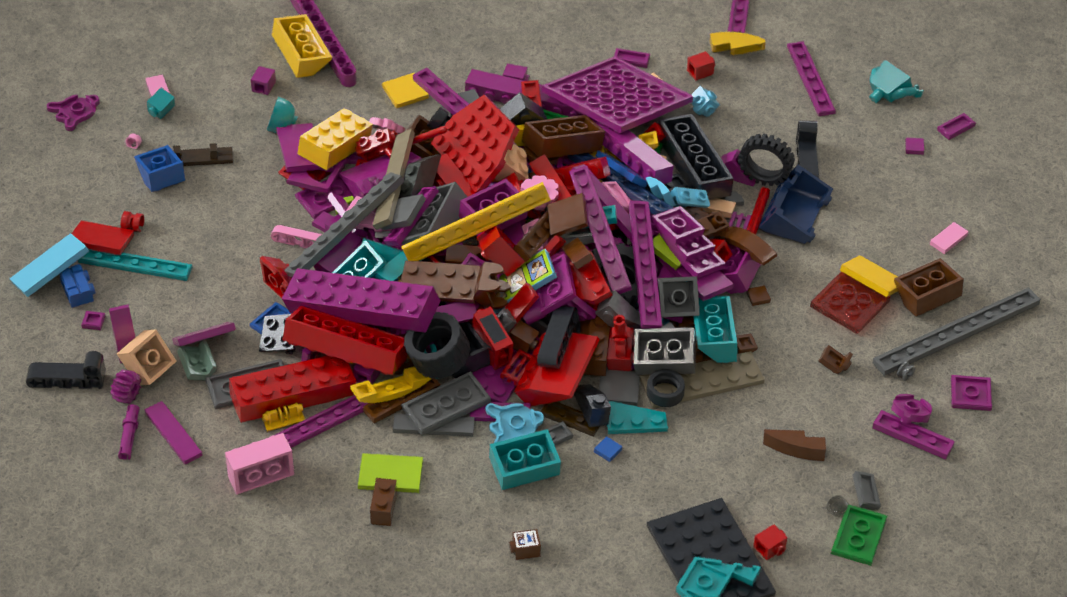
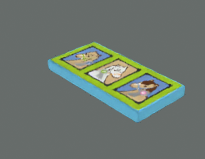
(535, 271)

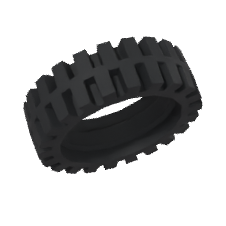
(774, 146)

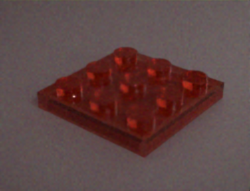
(849, 302)

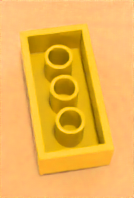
(333, 138)

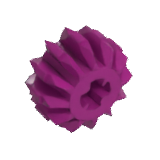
(125, 386)

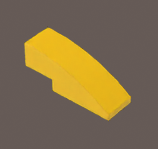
(736, 42)

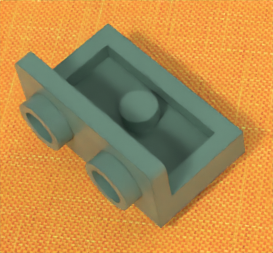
(197, 361)

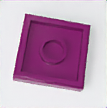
(971, 392)

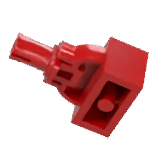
(620, 346)

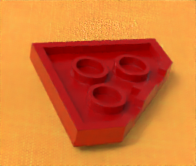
(590, 282)

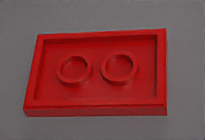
(103, 237)

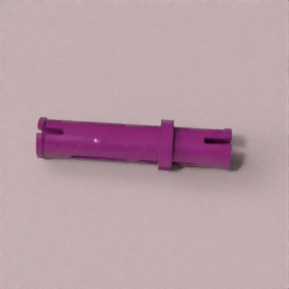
(129, 426)

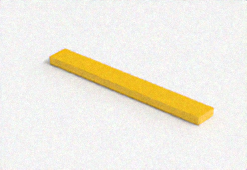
(476, 223)

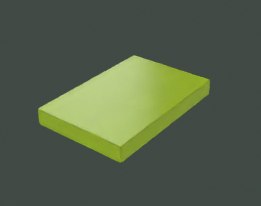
(404, 469)

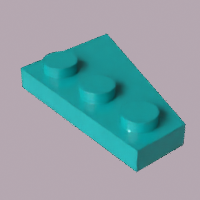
(634, 419)

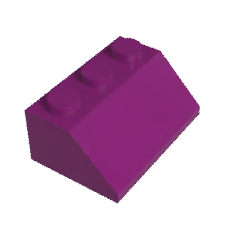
(339, 253)
(740, 270)

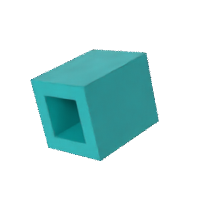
(160, 103)

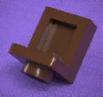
(834, 360)

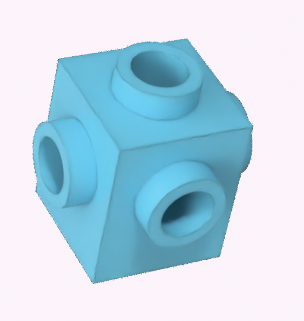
(704, 101)

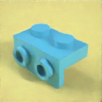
(690, 197)

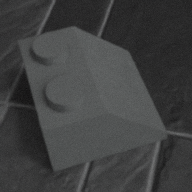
(678, 296)

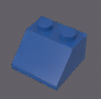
(160, 168)

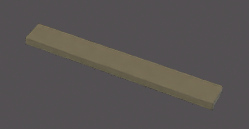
(397, 165)

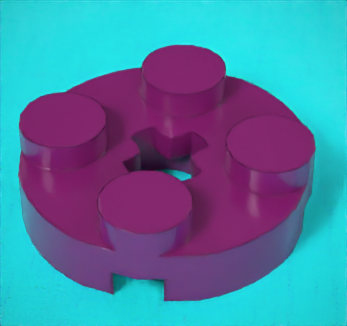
(911, 409)

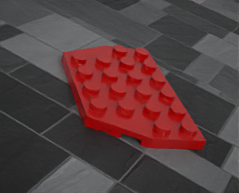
(478, 141)

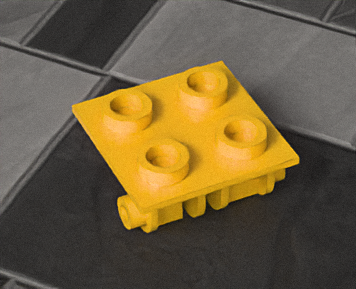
(276, 419)

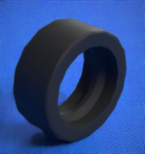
(670, 377)

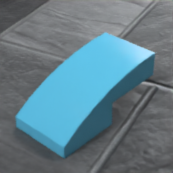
(660, 190)

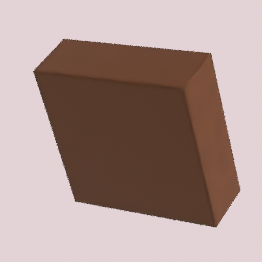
(758, 295)

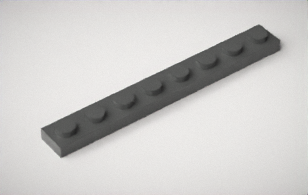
(346, 223)

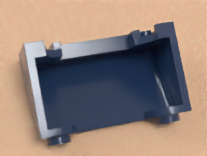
(796, 206)

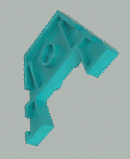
(711, 576)

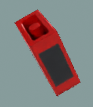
(494, 336)

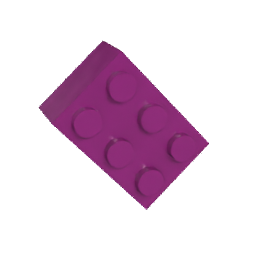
(489, 197)

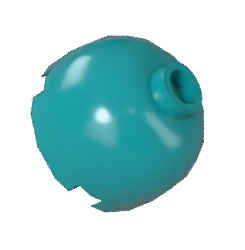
(282, 115)

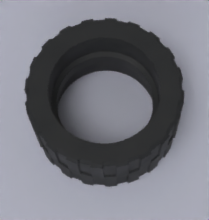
(448, 359)

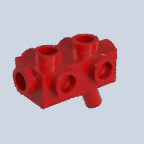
(376, 145)

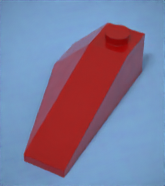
(274, 274)

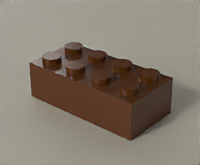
(563, 136)

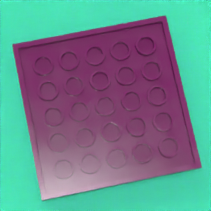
(617, 94)

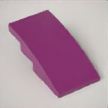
(687, 242)

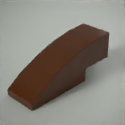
(795, 444)

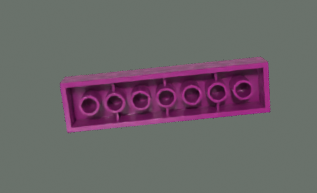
(363, 299)

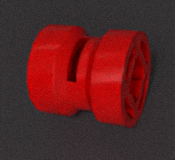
(132, 221)

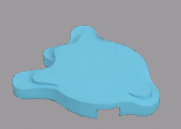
(513, 420)

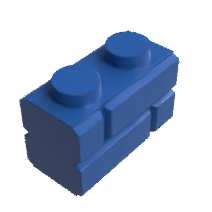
(76, 285)

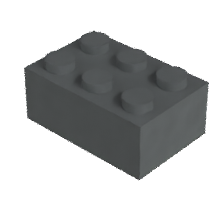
(665, 349)

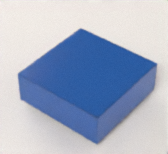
(608, 449)

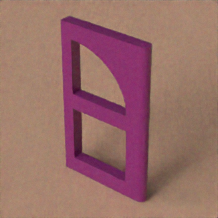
(303, 180)

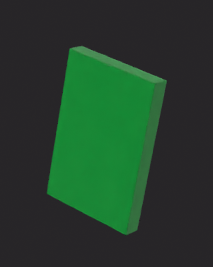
(859, 535)

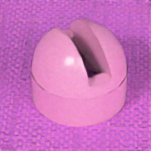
(133, 138)

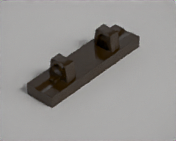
(205, 156)

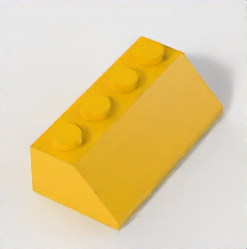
(300, 44)

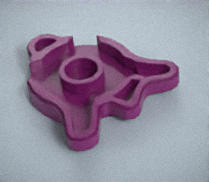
(74, 110)

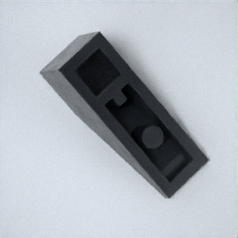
(593, 405)

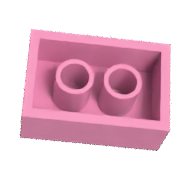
(259, 463)

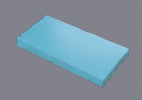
(49, 265)

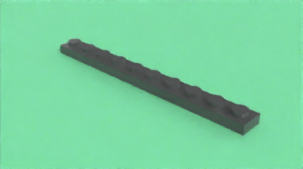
(956, 331)

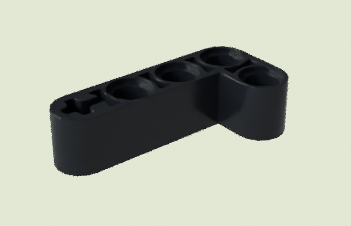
(806, 146)
(557, 336)
(68, 375)

